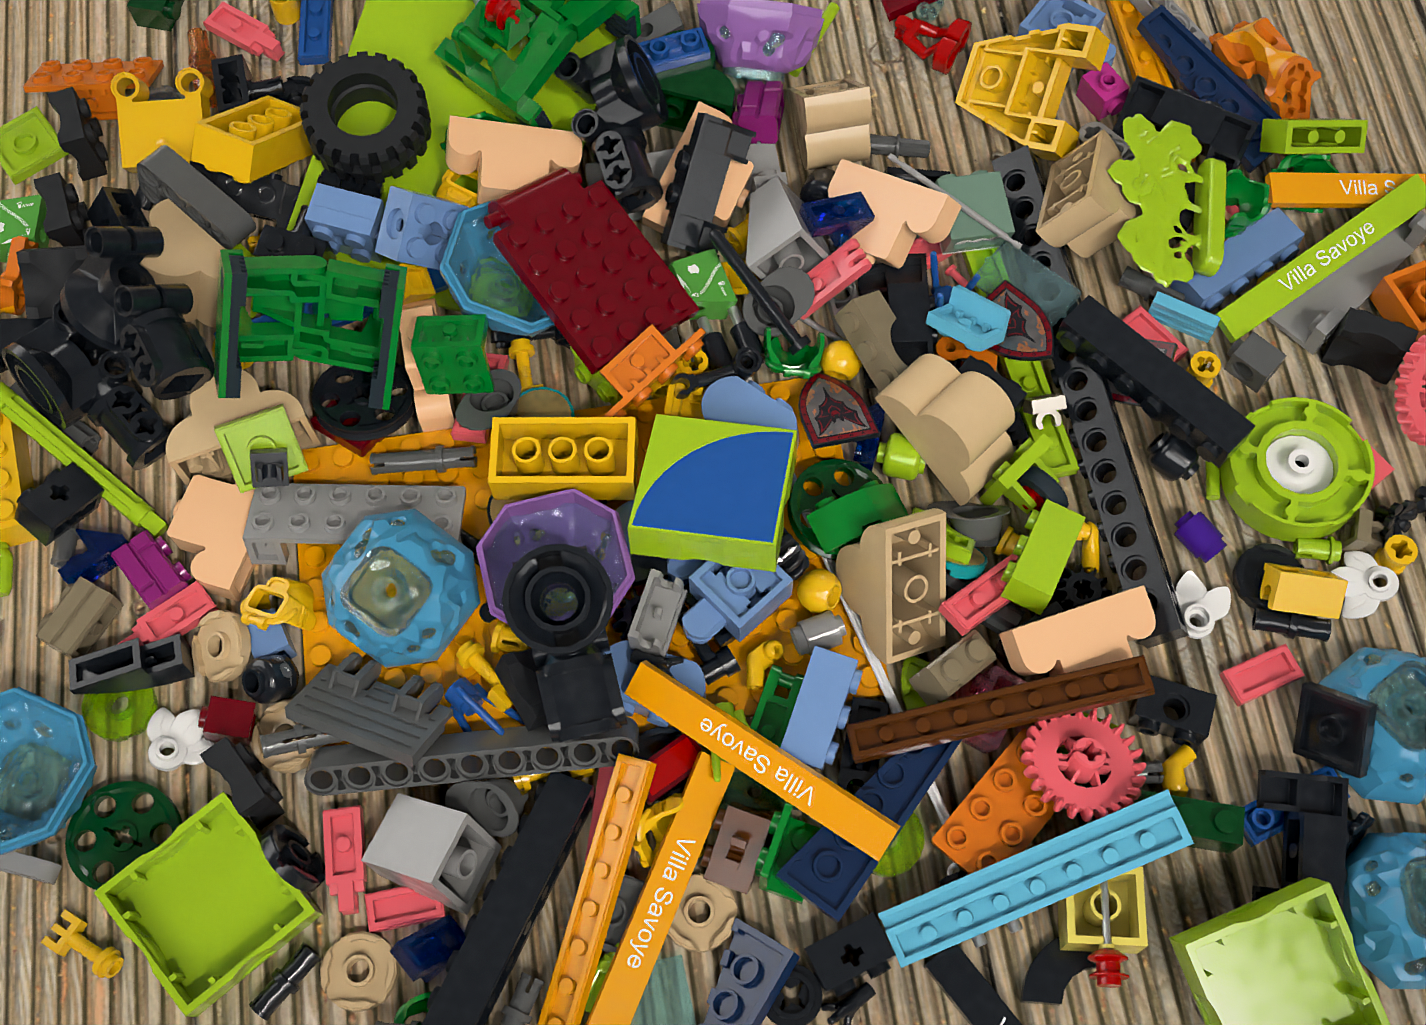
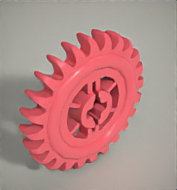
(1411, 395)
(1092, 752)

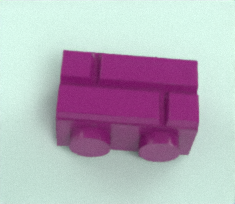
(761, 110)
(150, 569)

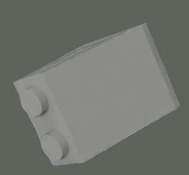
(778, 232)
(432, 851)

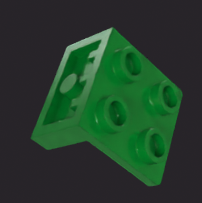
(452, 354)
(786, 839)

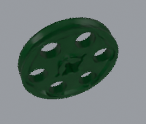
(823, 475)
(123, 819)

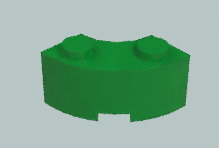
(846, 518)

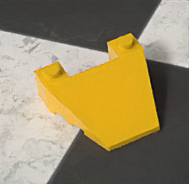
(1021, 81)

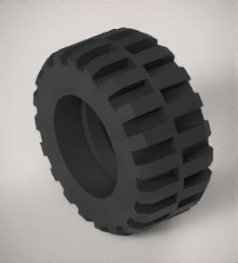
(358, 81)

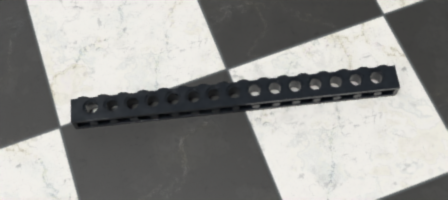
(1023, 169)

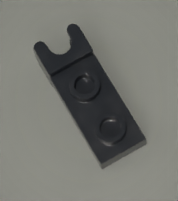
(859, 773)

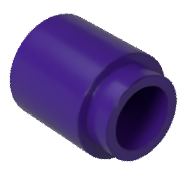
(1199, 536)

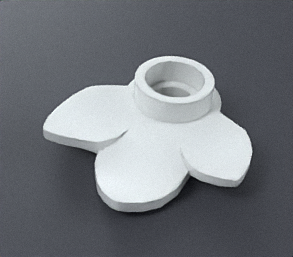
(1361, 593)
(1201, 604)
(176, 733)

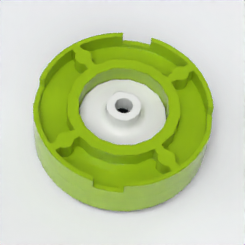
(1298, 470)

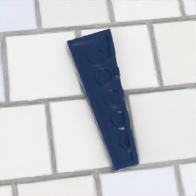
(1205, 76)
(832, 870)

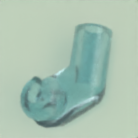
(929, 11)

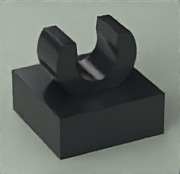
(269, 467)

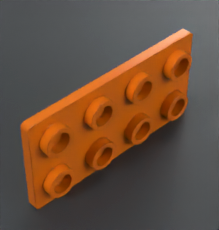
(92, 80)
(643, 363)
(996, 815)

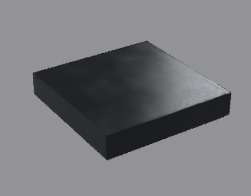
(1335, 729)

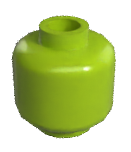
(900, 458)

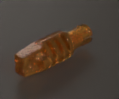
(201, 58)

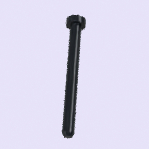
(760, 294)

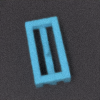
(1183, 317)

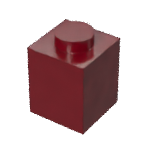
(228, 719)

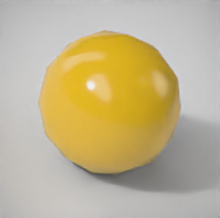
(840, 360)
(819, 590)

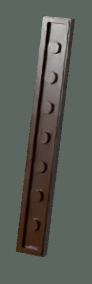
(1000, 709)

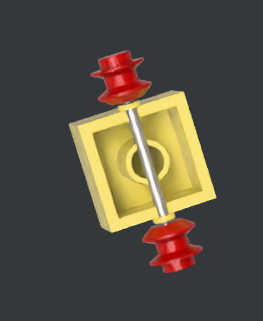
(1107, 922)

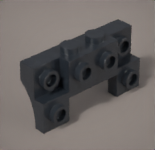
(1217, 130)
(699, 181)
(263, 198)
(910, 302)
(1313, 827)

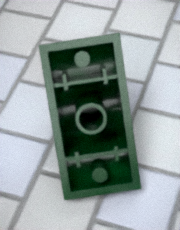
(695, 83)

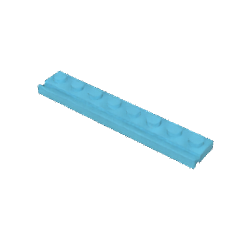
(1035, 878)

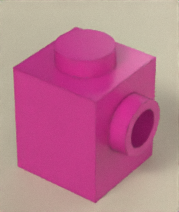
(1103, 92)

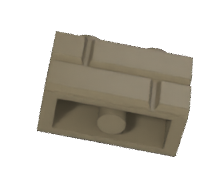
(79, 619)
(953, 668)

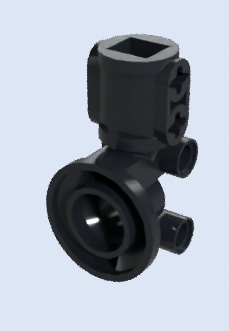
(628, 103)
(124, 310)
(67, 387)
(576, 674)

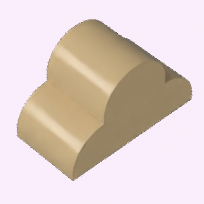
(831, 121)
(1083, 200)
(187, 258)
(952, 422)
(193, 443)
(898, 584)

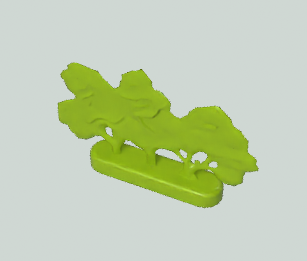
(1160, 191)

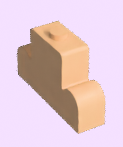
(507, 153)
(734, 187)
(899, 209)
(432, 410)
(212, 525)
(1081, 636)

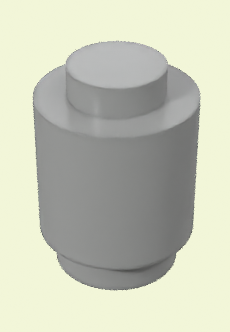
(819, 630)

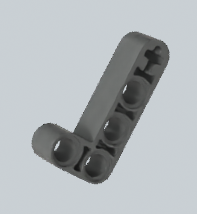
(169, 176)

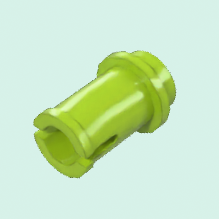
(1318, 549)

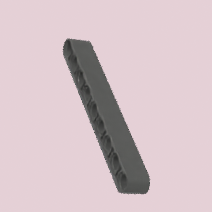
(457, 765)

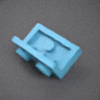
(970, 319)

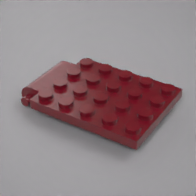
(587, 265)

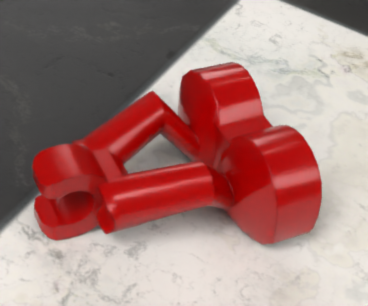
(945, 51)

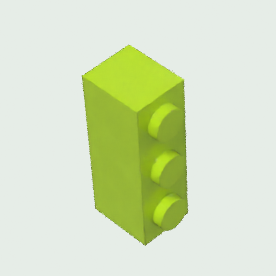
(1313, 136)
(1041, 556)

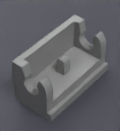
(657, 614)

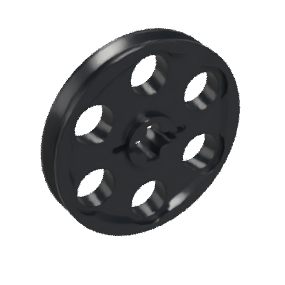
(354, 403)

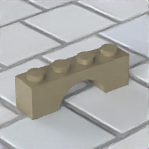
(867, 327)

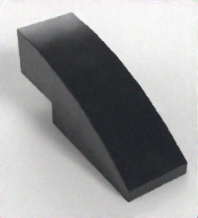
(132, 666)

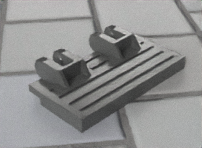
(377, 719)

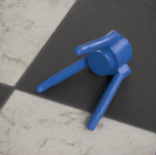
(943, 293)
(467, 700)

